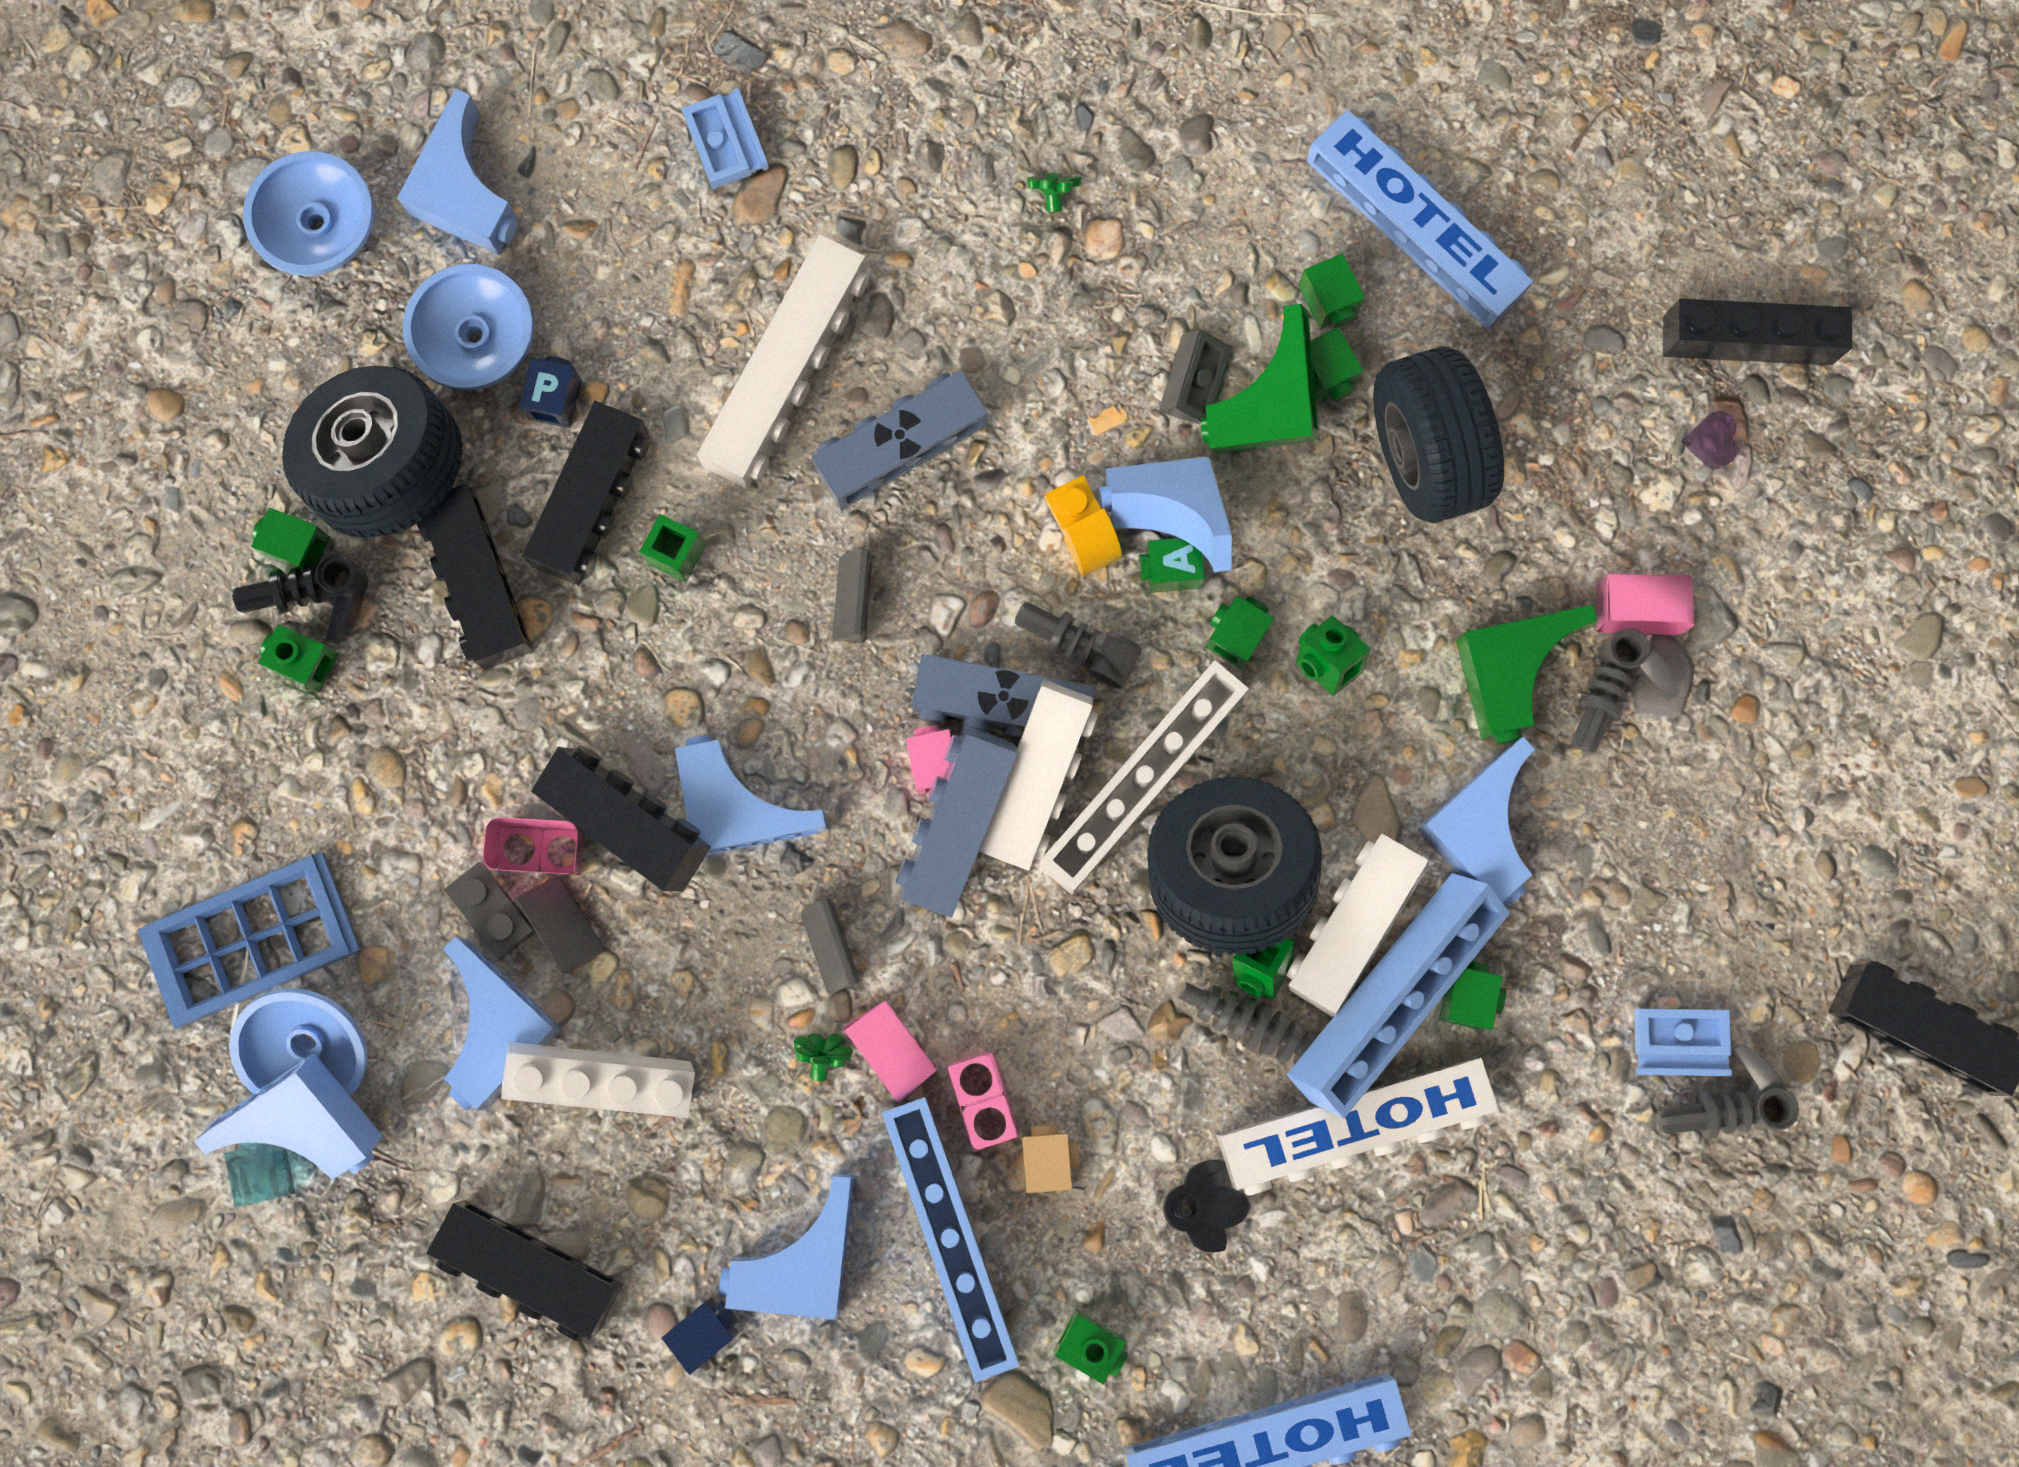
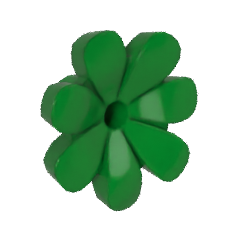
(1053, 188)
(822, 1053)

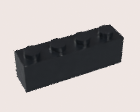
(1757, 331)
(587, 493)
(475, 580)
(621, 818)
(1929, 1028)
(525, 1270)

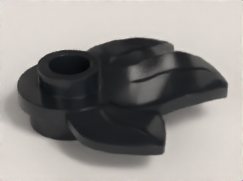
(1213, 1206)

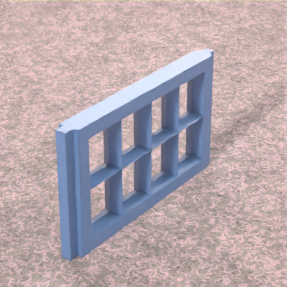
(170, 974)

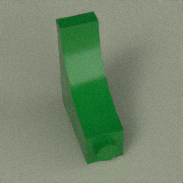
(1276, 406)
(1503, 665)

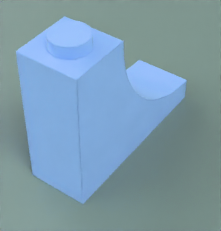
(445, 185)
(1172, 499)
(726, 810)
(1475, 830)
(496, 1016)
(302, 1113)
(802, 1276)

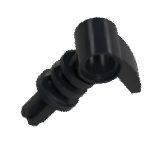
(313, 584)

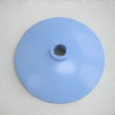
(293, 197)
(454, 307)
(272, 1038)

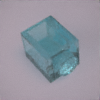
(258, 1173)

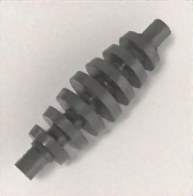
(1257, 1025)

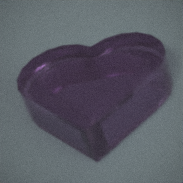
(1713, 440)

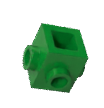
(1332, 654)

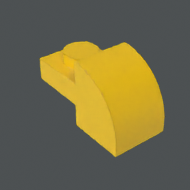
(1084, 526)

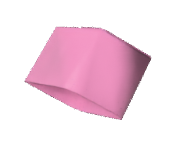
(1645, 603)
(502, 828)
(890, 1050)
(991, 1098)

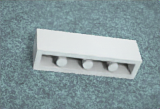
(1037, 775)
(1358, 924)
(597, 1080)

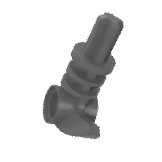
(1109, 654)
(1614, 677)
(1740, 1110)

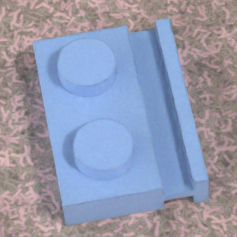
(725, 138)
(1682, 1042)

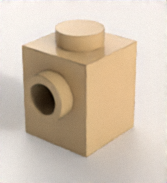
(1048, 1159)

